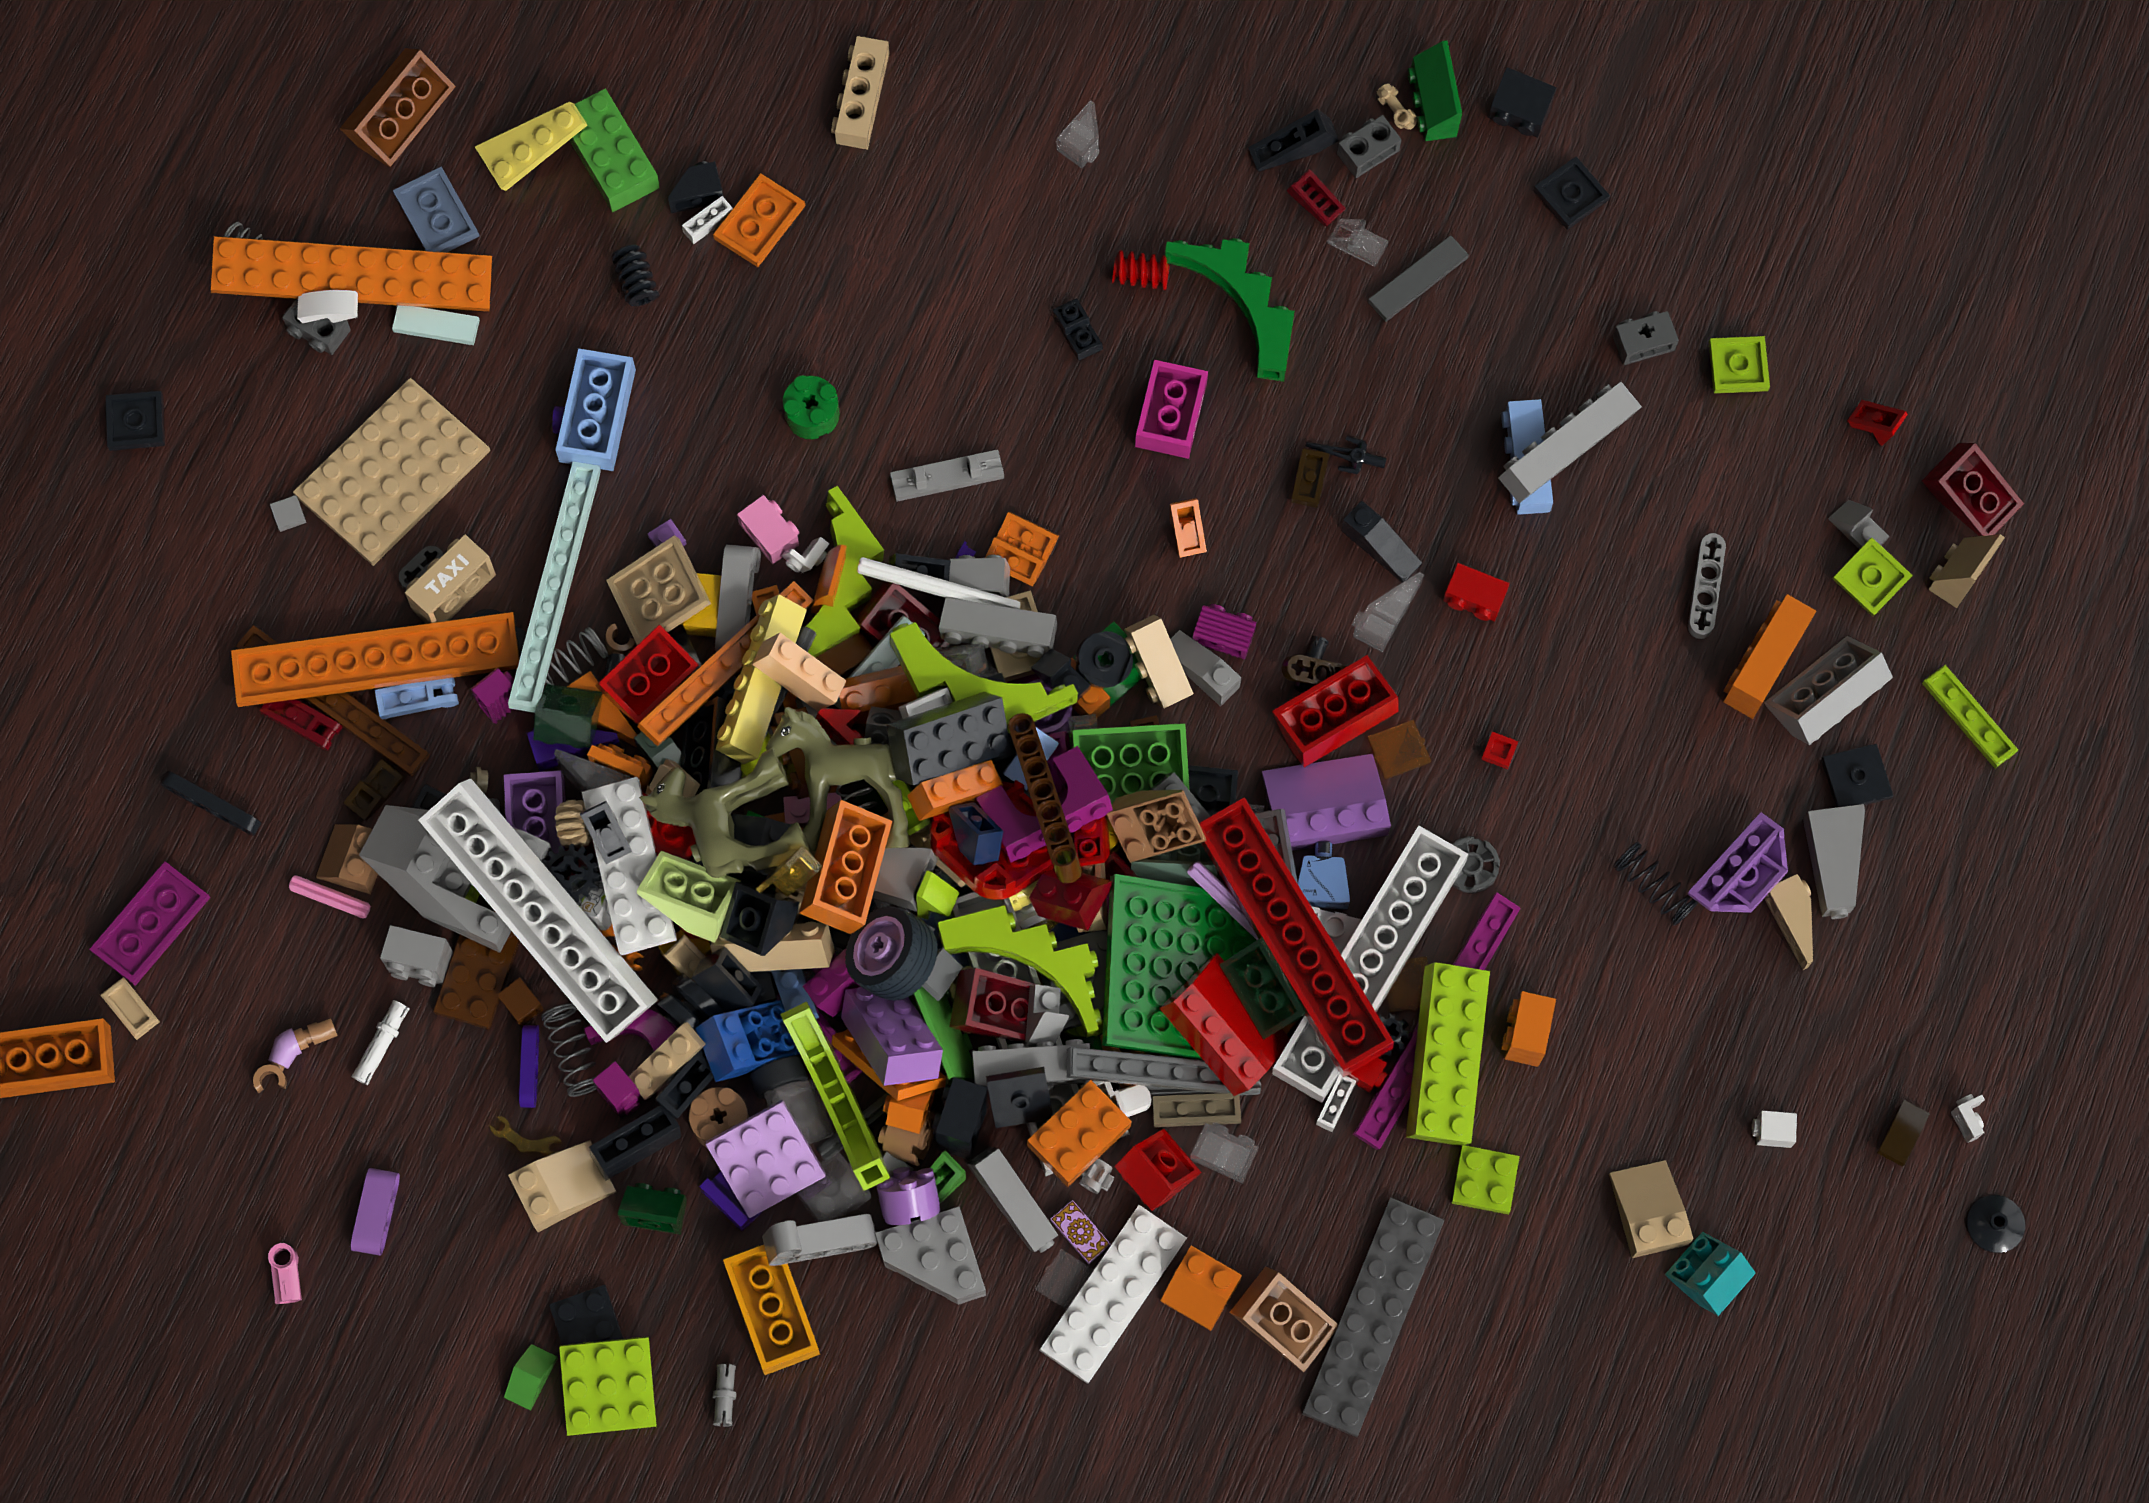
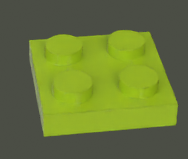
(1739, 364)
(1872, 576)
(1485, 1179)

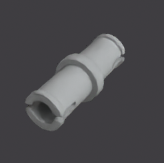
(724, 1395)

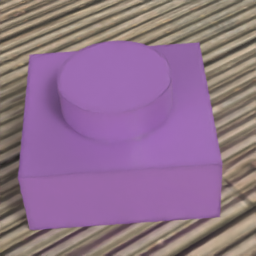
(665, 532)

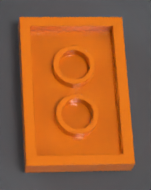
(759, 220)

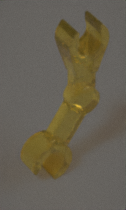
(523, 1144)

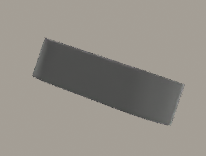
(418, 564)

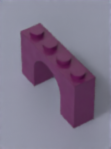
(1083, 804)

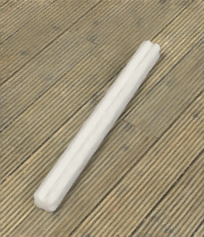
(930, 584)

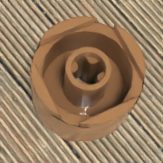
(713, 1103)
(908, 1145)

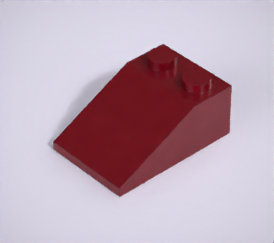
(1973, 489)
(887, 608)
(991, 1005)

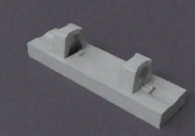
(947, 475)

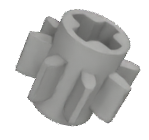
(1097, 1177)

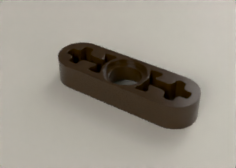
(1312, 663)

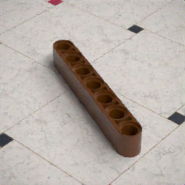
(1045, 798)

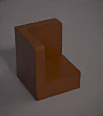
(520, 1002)

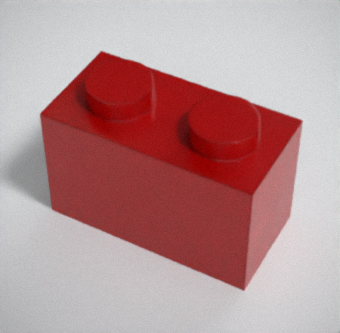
(1476, 592)

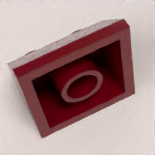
(1070, 903)

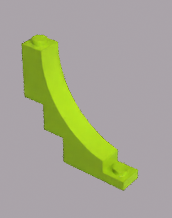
(836, 623)
(931, 671)

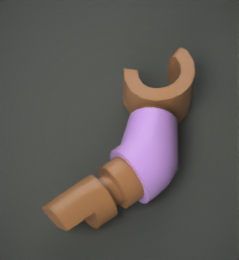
(288, 1046)

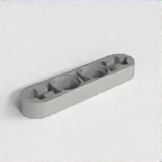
(1709, 586)

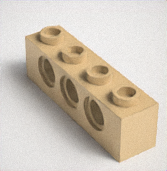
(858, 131)

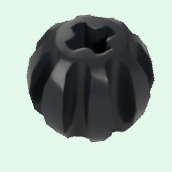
(1399, 1035)

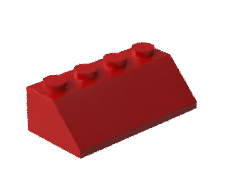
(1336, 711)

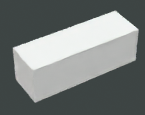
(707, 220)
(1336, 1102)

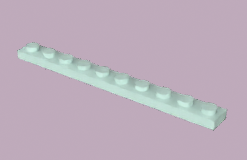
(554, 587)

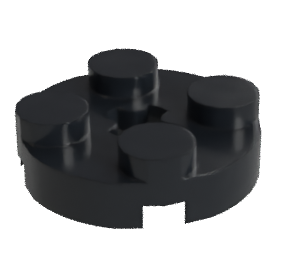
(1118, 653)

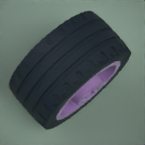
(891, 953)

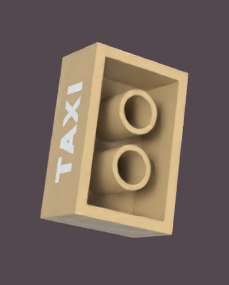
(450, 581)

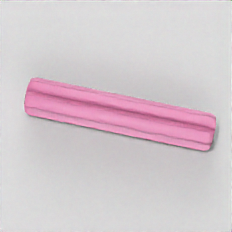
(329, 896)

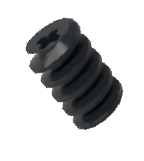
(634, 276)

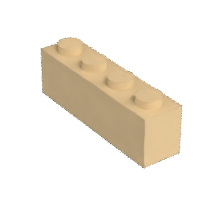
(802, 948)

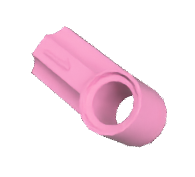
(285, 1277)

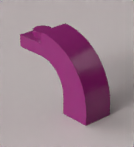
(648, 1026)

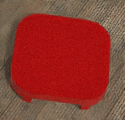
(997, 878)

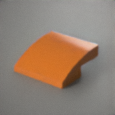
(1024, 547)
(829, 578)

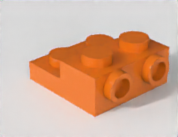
(615, 759)

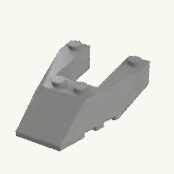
(429, 879)

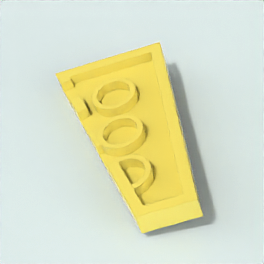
(527, 145)

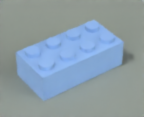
(595, 409)

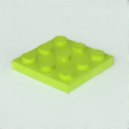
(607, 1386)

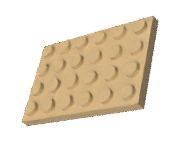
(391, 471)

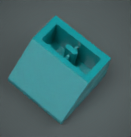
(1711, 1273)

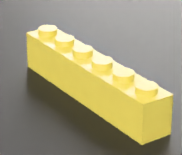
(755, 692)

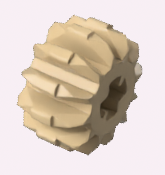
(570, 824)

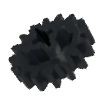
(581, 877)

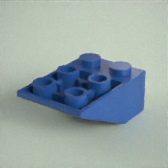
(746, 1040)

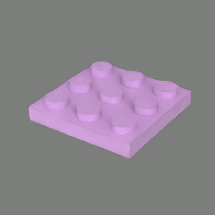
(765, 1158)

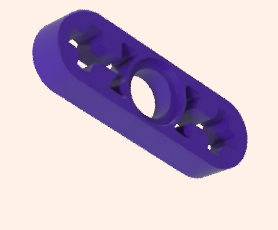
(529, 1066)

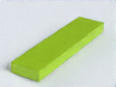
(1970, 716)

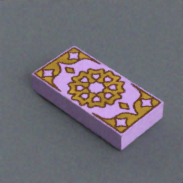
(1080, 1232)

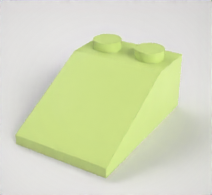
(688, 895)

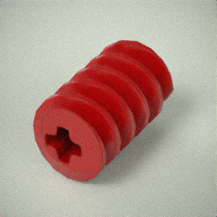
(1141, 269)

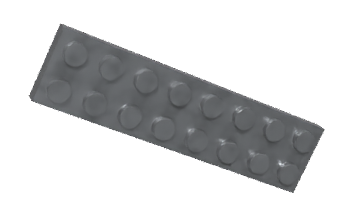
(1373, 1317)

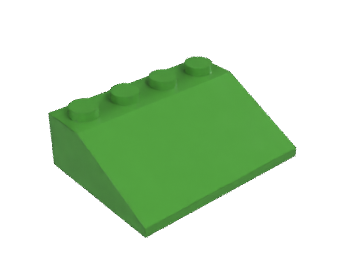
(1133, 756)
(937, 1014)

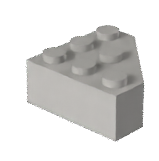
(935, 1255)

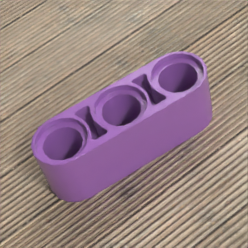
(375, 1211)

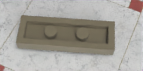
(1196, 1109)

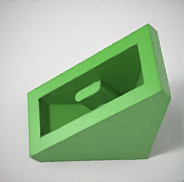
(947, 1175)
(529, 1376)

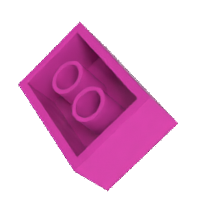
(1171, 409)

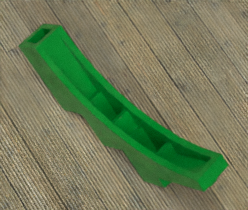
(1250, 291)

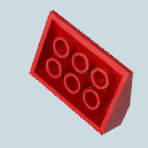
(1221, 1030)

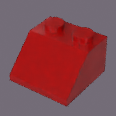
(1157, 1169)

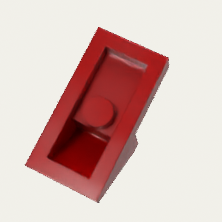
(1877, 419)
(838, 723)

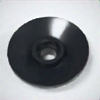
(1988, 1235)

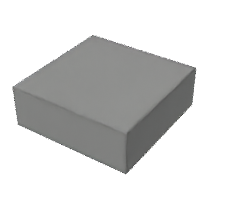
(288, 513)

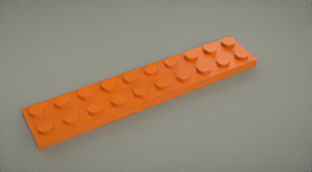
(374, 273)
(375, 659)

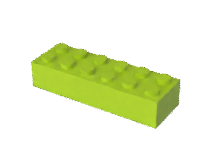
(1447, 1054)

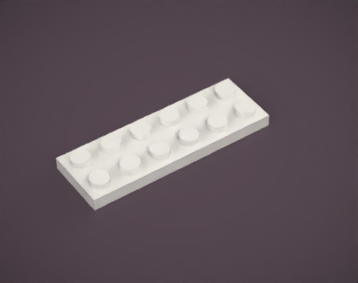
(634, 919)
(1113, 1294)

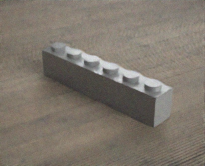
(1569, 442)

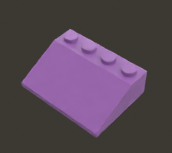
(1329, 801)

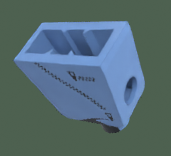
(1324, 879)

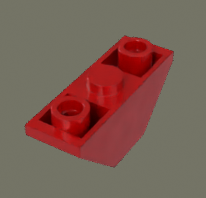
(1093, 842)

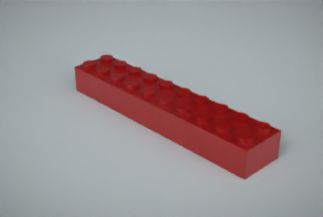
(1295, 937)

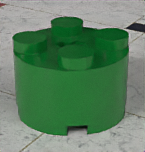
(824, 413)

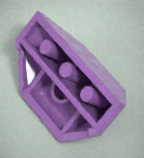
(1745, 869)

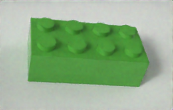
(612, 153)

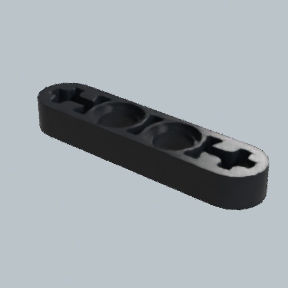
(210, 803)

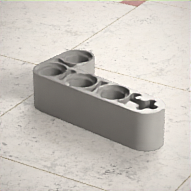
(736, 591)
(793, 1243)

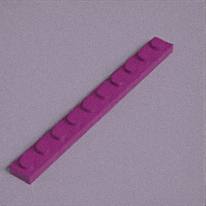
(1397, 1086)

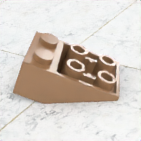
(1154, 823)

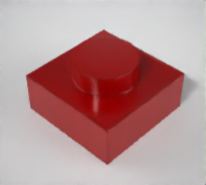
(1499, 750)

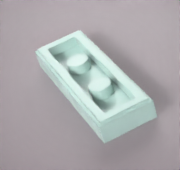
(436, 324)

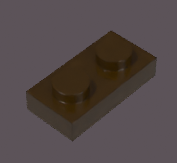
(1310, 478)

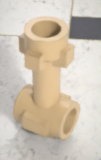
(1402, 117)

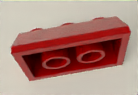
(647, 674)

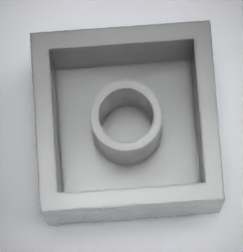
(416, 956)

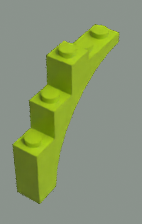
(1067, 969)
(837, 1096)

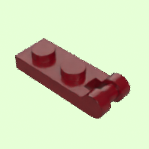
(303, 721)

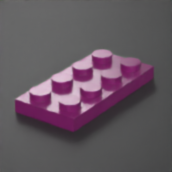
(149, 923)

